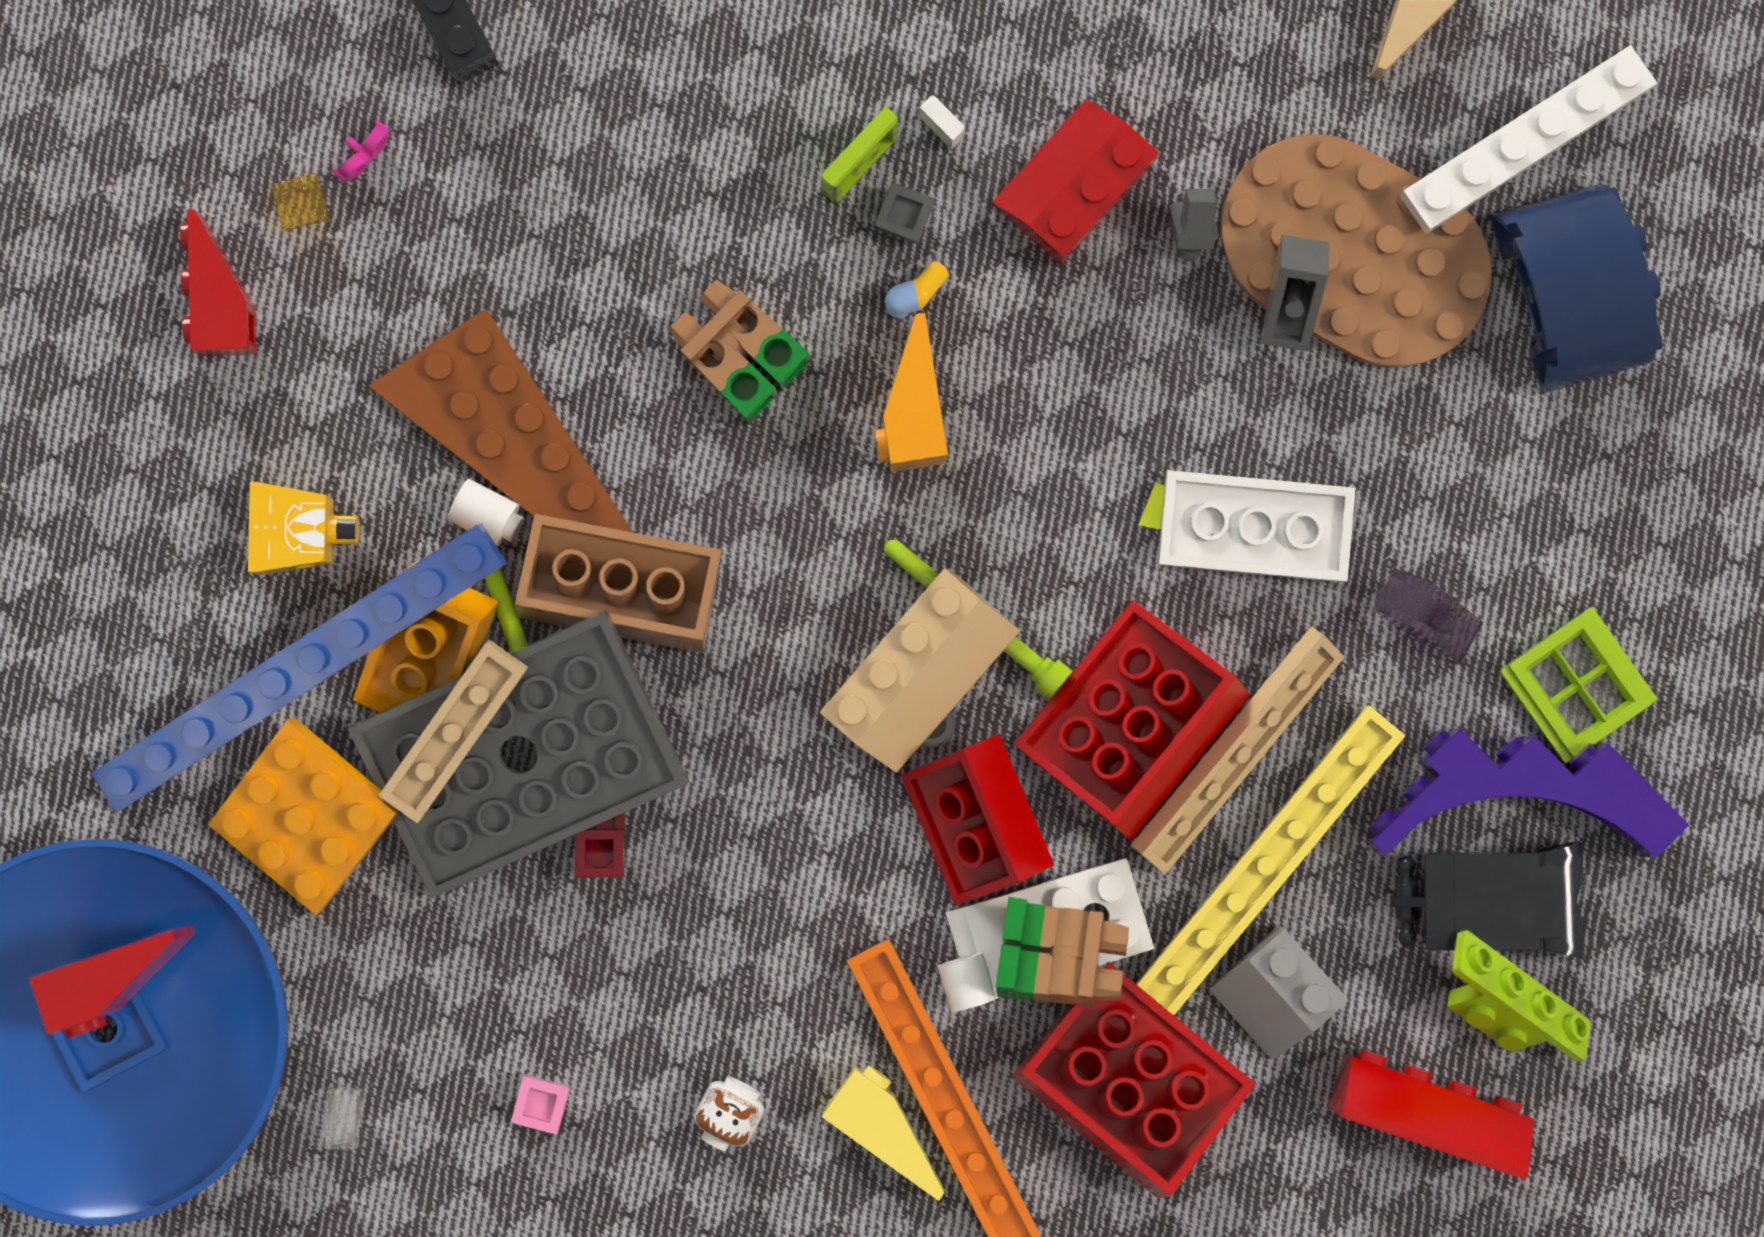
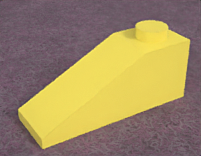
(876, 1121)

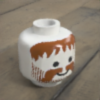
(729, 1113)

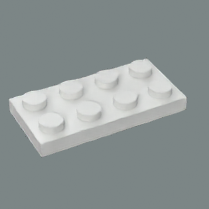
(1256, 526)

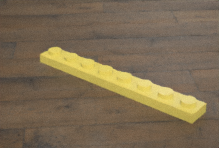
(1270, 859)

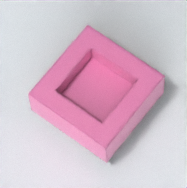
(540, 1104)

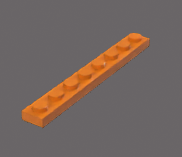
(941, 1093)

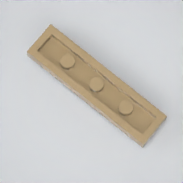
(453, 731)

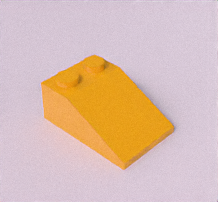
(913, 418)
(426, 652)

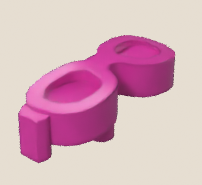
(364, 154)

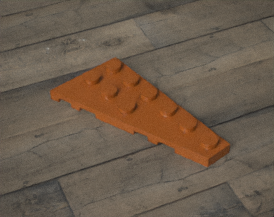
(493, 416)

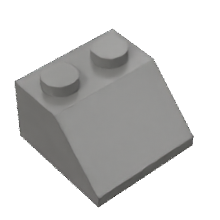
(1278, 993)

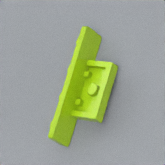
(1511, 1003)

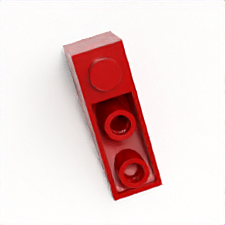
(219, 307)

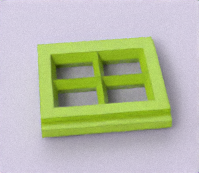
(1578, 685)

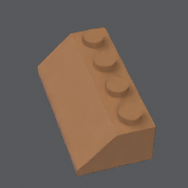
(648, 584)

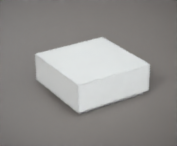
(942, 121)

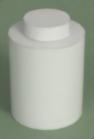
(481, 505)

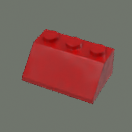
(1075, 180)
(977, 820)

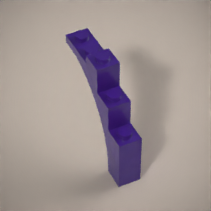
(1597, 785)

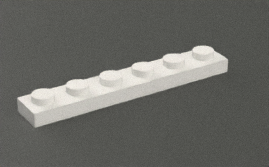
(1527, 139)

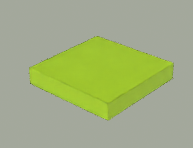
(860, 155)

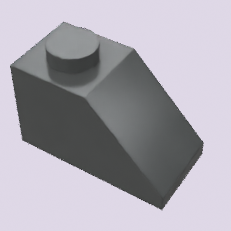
(1295, 292)

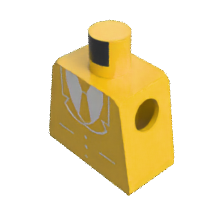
(294, 529)

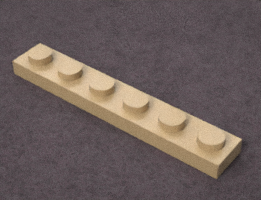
(1238, 750)

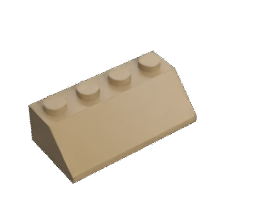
(920, 670)

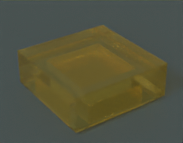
(300, 202)

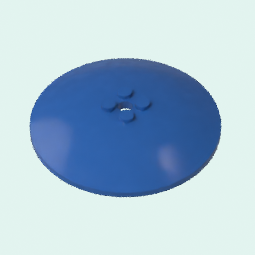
(197, 1052)

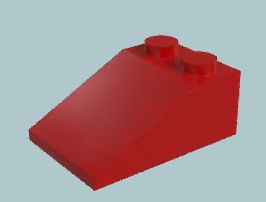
(86, 991)

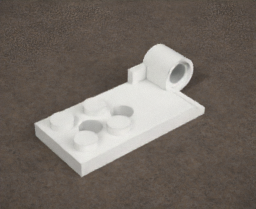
(980, 927)

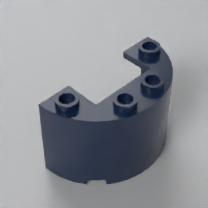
(1582, 285)

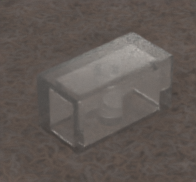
(343, 1117)

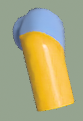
(917, 292)

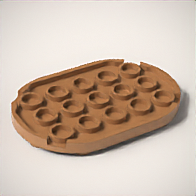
(1389, 285)

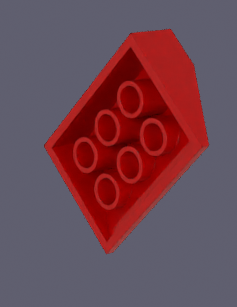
(1133, 719)
(1135, 1085)

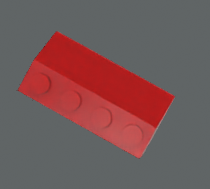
(1433, 1114)

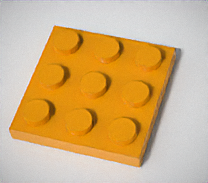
(304, 816)

